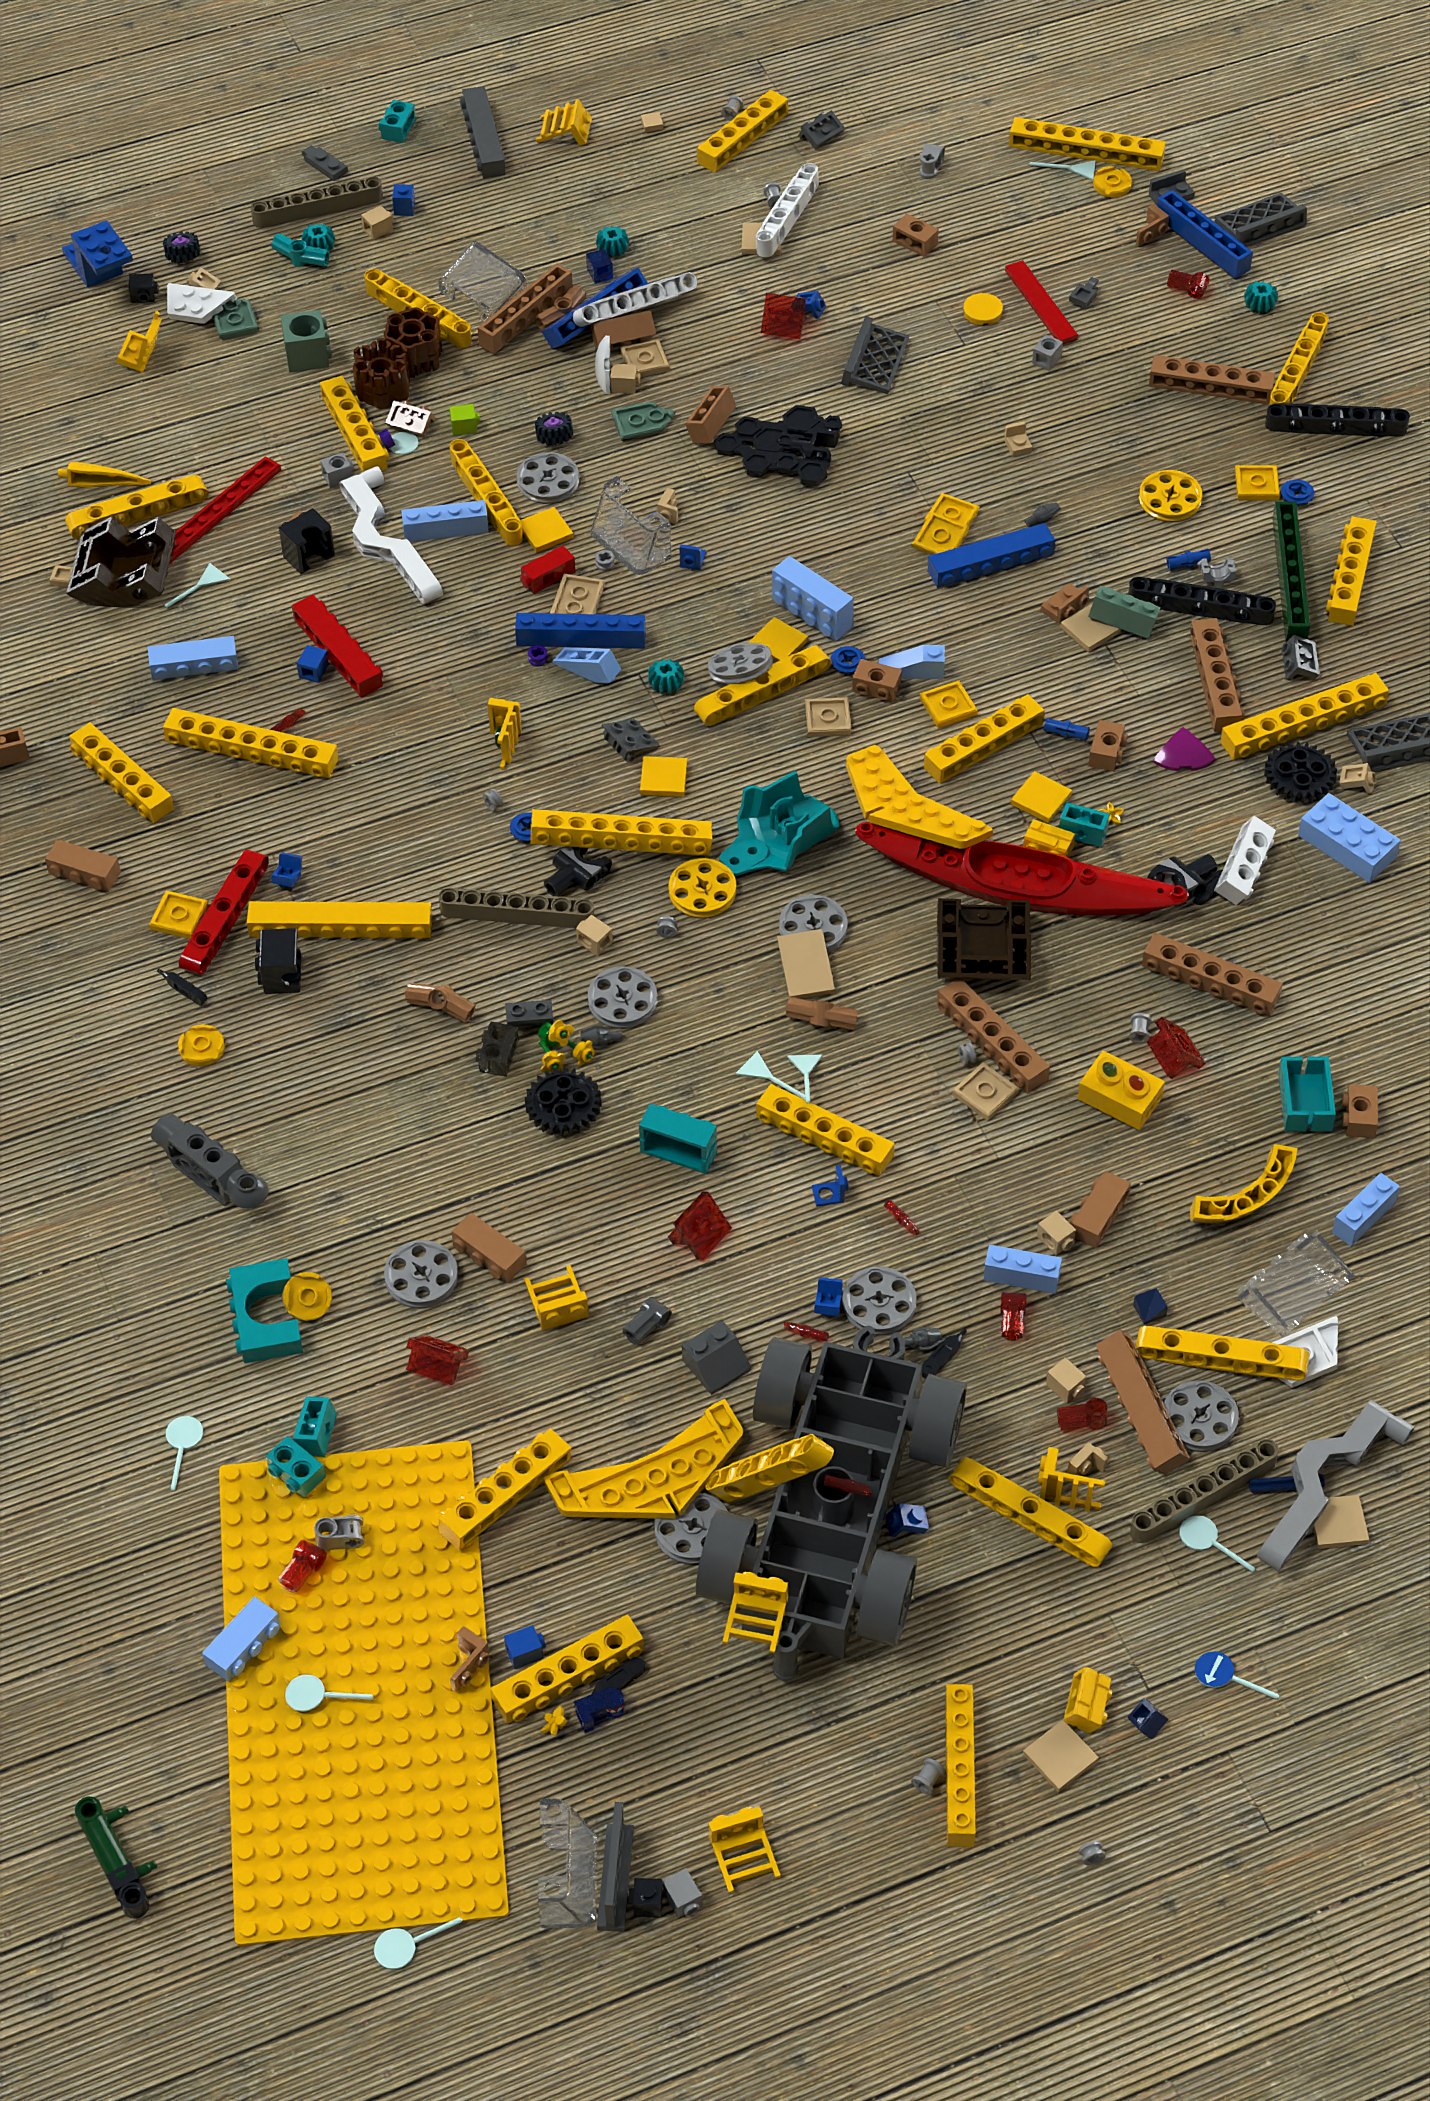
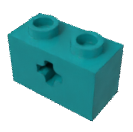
(1087, 823)
(315, 1425)

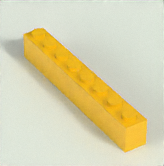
(343, 919)

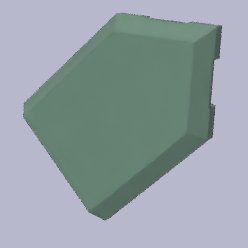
(236, 319)
(641, 419)

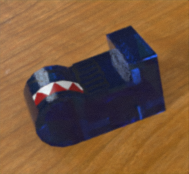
(598, 1707)

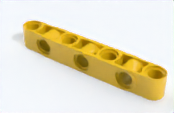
(402, 297)
(1300, 360)
(483, 487)
(140, 504)
(779, 678)
(1239, 1354)
(769, 1468)
(1047, 1521)

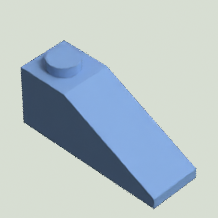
(919, 662)
(589, 663)

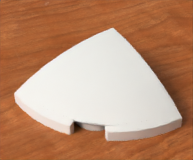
(602, 364)

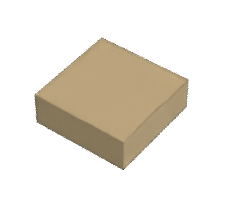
(652, 122)
(60, 576)

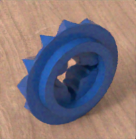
(1292, 487)
(851, 654)
(517, 826)

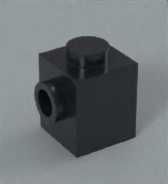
(142, 288)
(646, 1897)

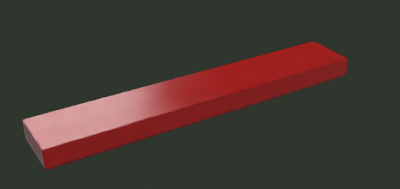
(1041, 302)

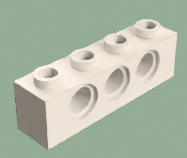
(1245, 860)

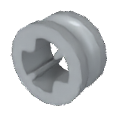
(604, 560)
(492, 799)
(666, 927)
(966, 1053)
(1092, 1852)

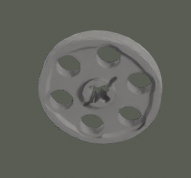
(548, 477)
(740, 663)
(820, 918)
(616, 1003)
(418, 1282)
(883, 1290)
(1212, 1418)
(682, 1534)

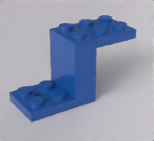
(97, 253)

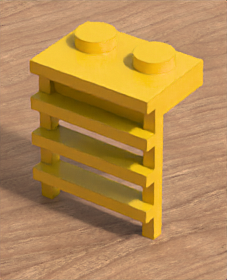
(574, 120)
(138, 347)
(507, 715)
(560, 1305)
(1053, 1483)
(757, 1595)
(736, 1833)

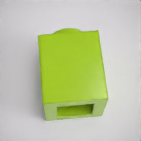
(464, 419)

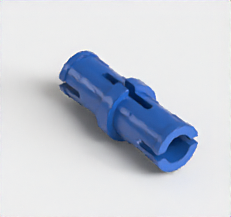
(1187, 559)
(1066, 729)

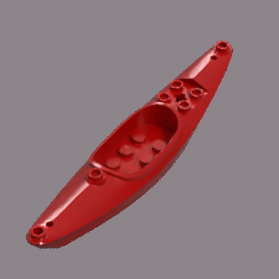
(1016, 872)

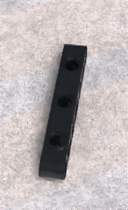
(1337, 420)
(1204, 601)

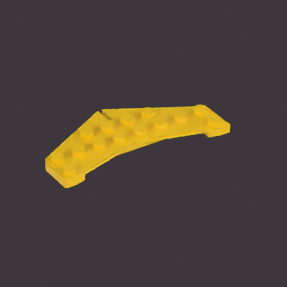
(894, 804)
(645, 1485)

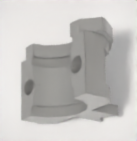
(1219, 573)

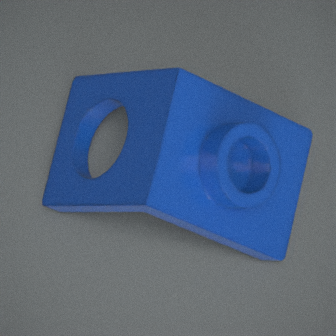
(691, 557)
(837, 1188)

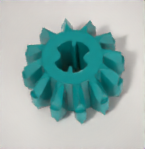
(319, 236)
(613, 240)
(1261, 296)
(666, 675)

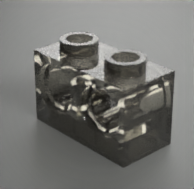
(497, 1054)

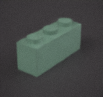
(1124, 611)

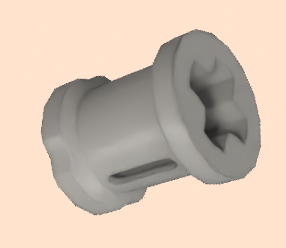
(730, 106)
(774, 194)
(1140, 1025)
(928, 1776)

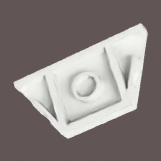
(195, 303)
(1322, 1345)

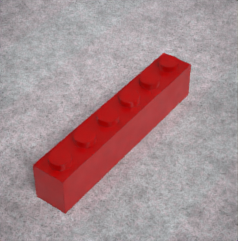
(341, 649)

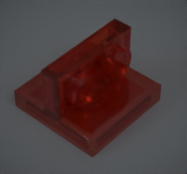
(783, 315)
(1174, 1048)
(700, 1226)
(435, 1358)

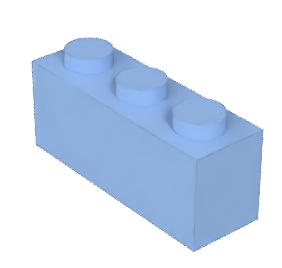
(1365, 1209)
(1022, 1269)
(241, 1639)

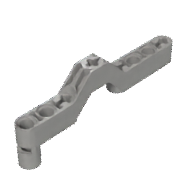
(1311, 1461)

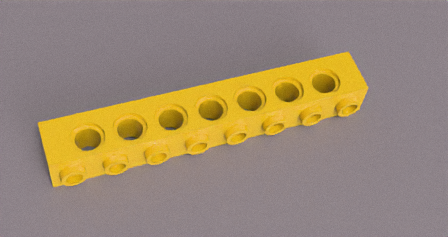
(1087, 144)
(1304, 716)
(251, 743)
(621, 832)

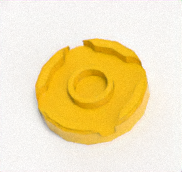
(1112, 182)
(983, 309)
(201, 1045)
(307, 1296)

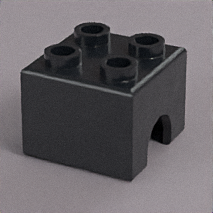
(304, 537)
(278, 961)

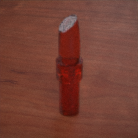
(288, 720)
(901, 1217)
(806, 1331)
(847, 1485)

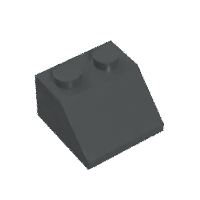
(715, 1357)

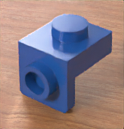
(288, 870)
(828, 1297)
(906, 1518)

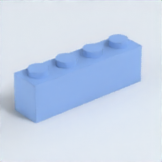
(445, 521)
(192, 657)

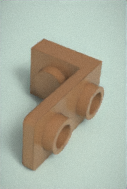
(1157, 225)
(478, 1656)

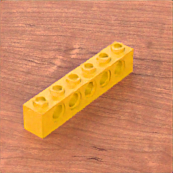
(742, 131)
(353, 424)
(1352, 570)
(983, 738)
(121, 773)
(837, 1130)
(462, 1531)
(572, 1657)
(960, 1765)

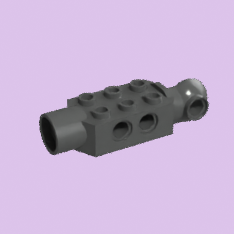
(208, 1163)

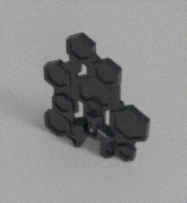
(798, 432)

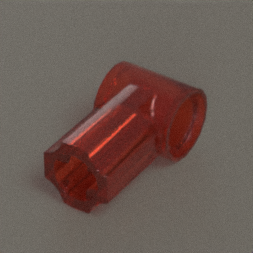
(1193, 284)
(1013, 1311)
(1081, 1415)
(304, 1561)

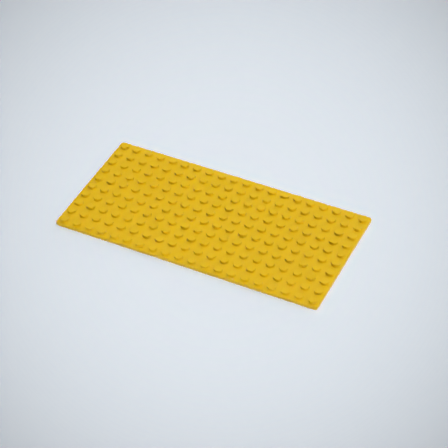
(361, 1804)

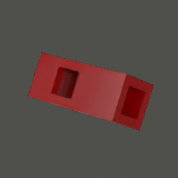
(547, 569)

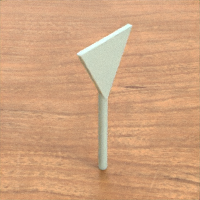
(1084, 169)
(210, 576)
(805, 1064)
(757, 1068)

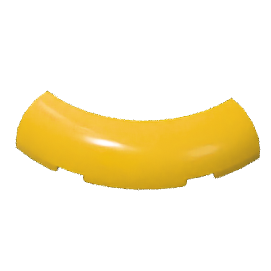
(1224, 1209)

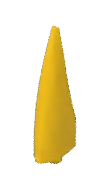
(93, 475)

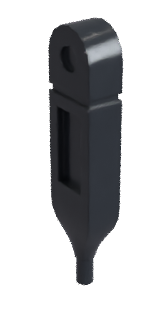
(1209, 892)
(184, 987)
(942, 1354)
(622, 1676)

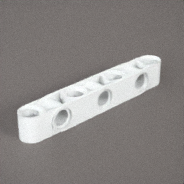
(787, 210)
(635, 299)

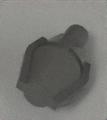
(1043, 514)
(600, 1036)
(924, 1338)

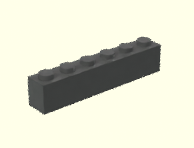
(483, 132)

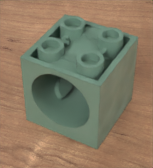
(306, 340)

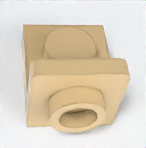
(203, 279)
(1017, 439)
(667, 506)
(1358, 776)
(1086, 1458)

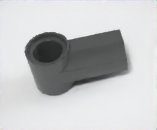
(651, 1315)

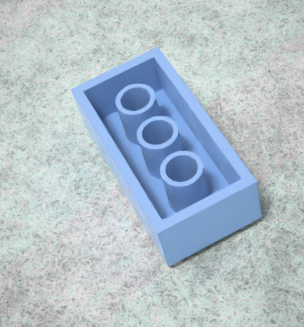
(812, 598)
(1349, 837)

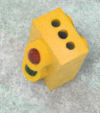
(1121, 1090)

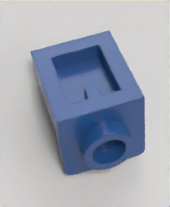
(813, 302)

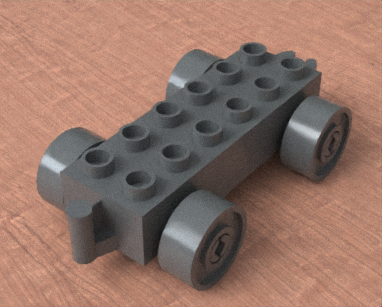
(818, 1533)

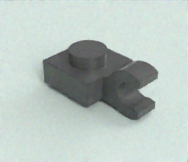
(1085, 294)

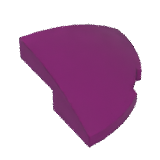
(1184, 751)

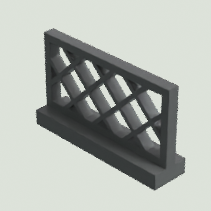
(1263, 227)
(858, 355)
(1399, 752)
(615, 1873)

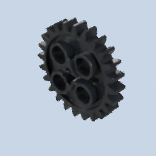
(1300, 772)
(564, 1096)

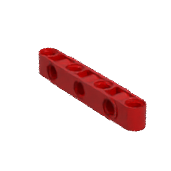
(223, 912)

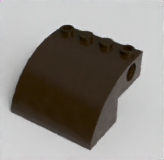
(121, 565)
(983, 940)

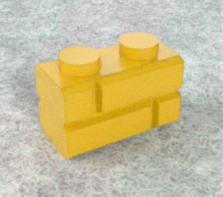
(1049, 838)
(1088, 1700)

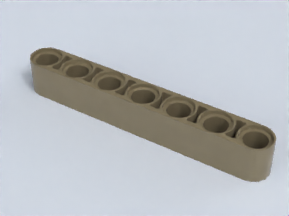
(316, 202)
(514, 907)
(1200, 1500)

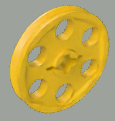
(1177, 500)
(696, 893)

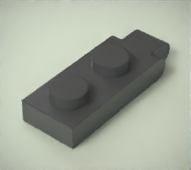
(324, 162)

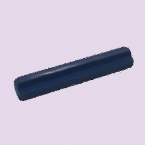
(1276, 1484)

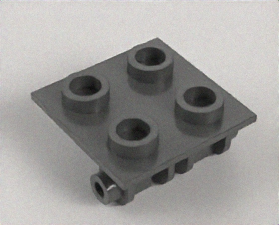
(628, 738)

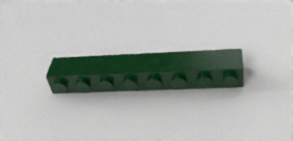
(1290, 570)

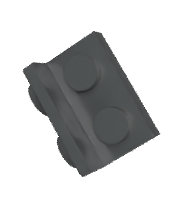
(821, 129)
(1173, 181)
(1300, 658)
(529, 1013)

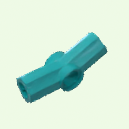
(299, 251)

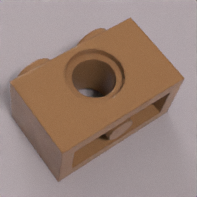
(915, 235)
(877, 680)
(1107, 745)
(1361, 1111)

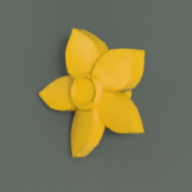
(1114, 813)
(555, 1721)

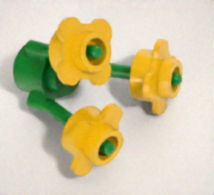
(558, 1034)

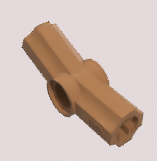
(561, 307)
(428, 995)
(821, 1013)

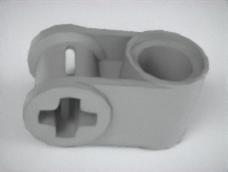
(931, 159)
(340, 1532)

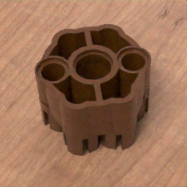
(419, 334)
(381, 374)

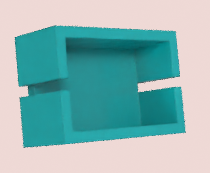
(1306, 1097)
(678, 1138)

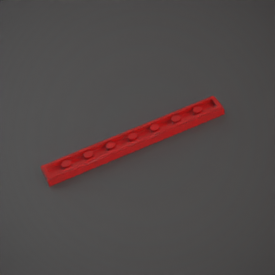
(223, 505)

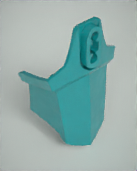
(777, 826)

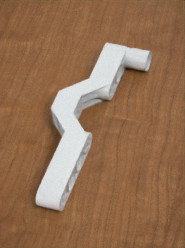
(372, 545)

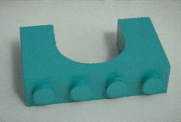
(257, 1339)

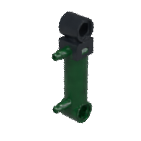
(111, 1856)

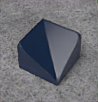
(1150, 1306)
(1147, 1718)

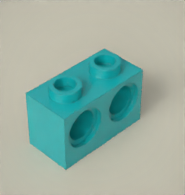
(397, 121)
(299, 1463)

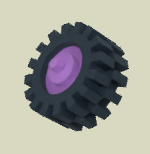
(181, 247)
(553, 428)

